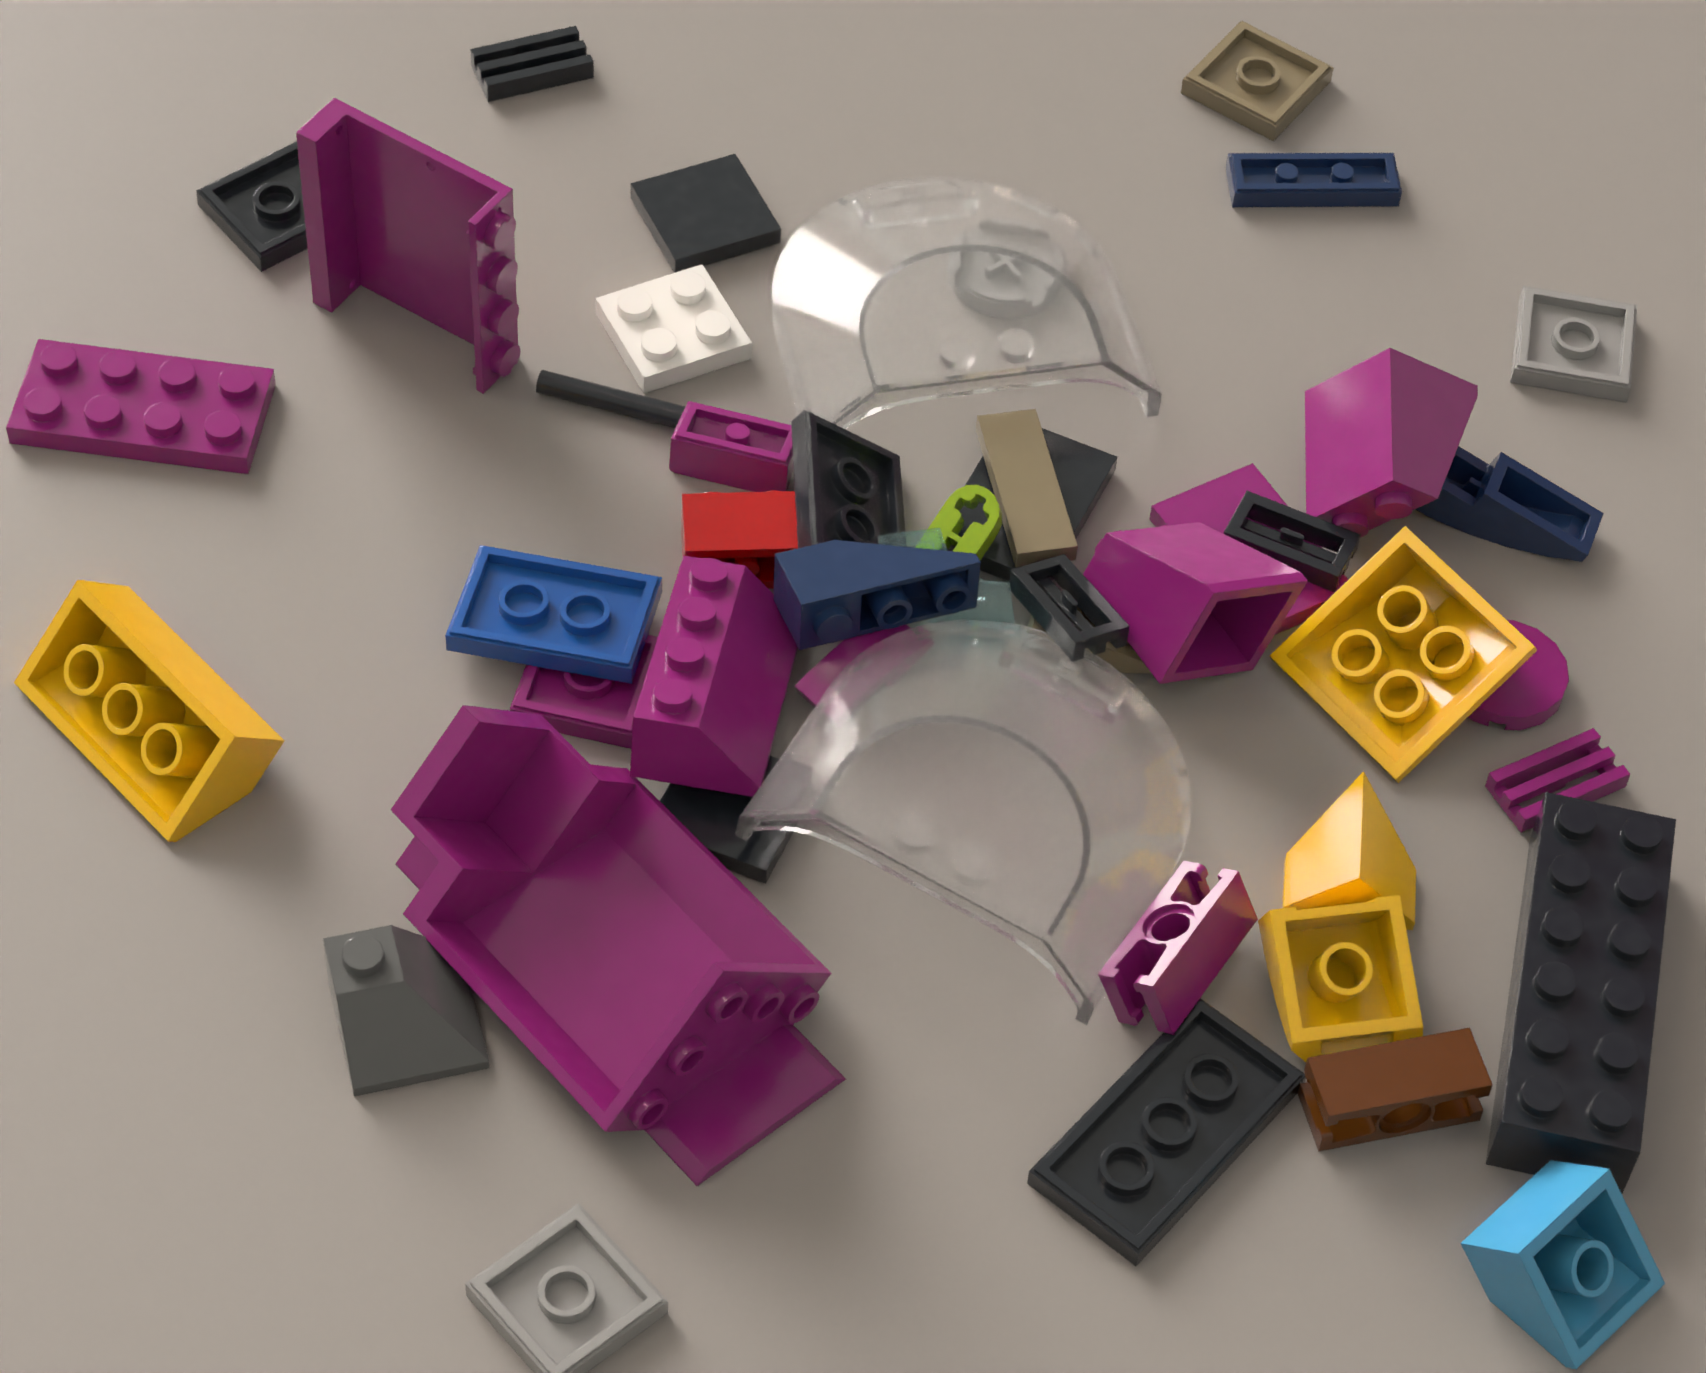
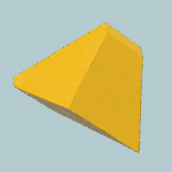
(1350, 857)

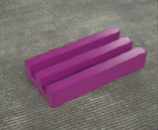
(1551, 771)

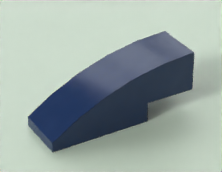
(1514, 508)

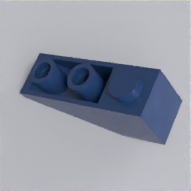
(865, 588)

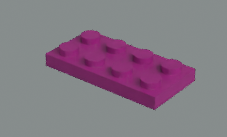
(141, 406)

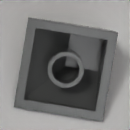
(400, 1010)

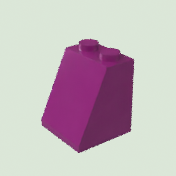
(1382, 439)
(1193, 598)

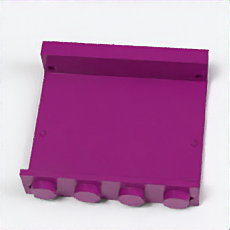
(410, 230)

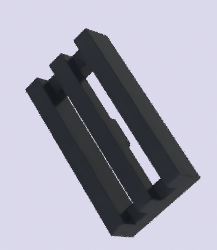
(531, 63)
(1287, 546)
(1058, 610)

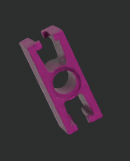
(1178, 947)

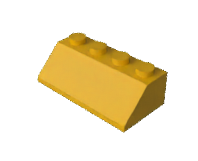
(146, 709)

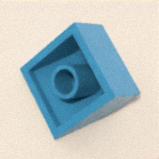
(1565, 1260)

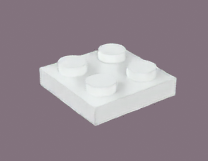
(673, 328)

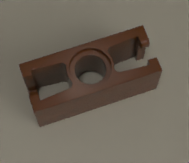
(1394, 1089)

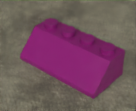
(713, 682)

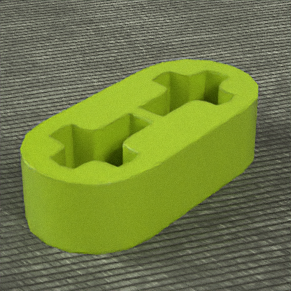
(977, 536)

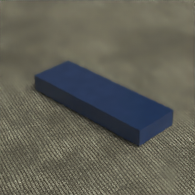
(1313, 180)

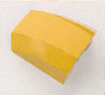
(1342, 975)

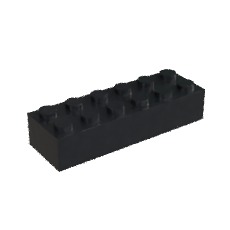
(1583, 989)

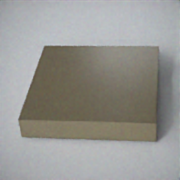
(1257, 80)

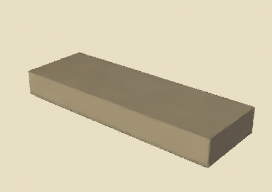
(1025, 486)

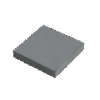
(1574, 344)
(566, 1296)

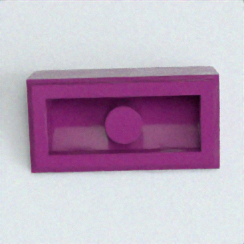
(732, 449)

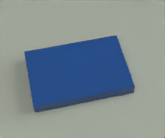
(554, 614)

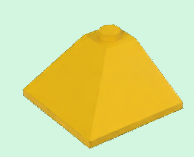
(1402, 653)

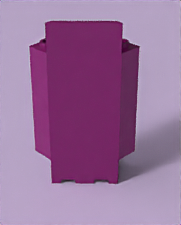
(610, 940)

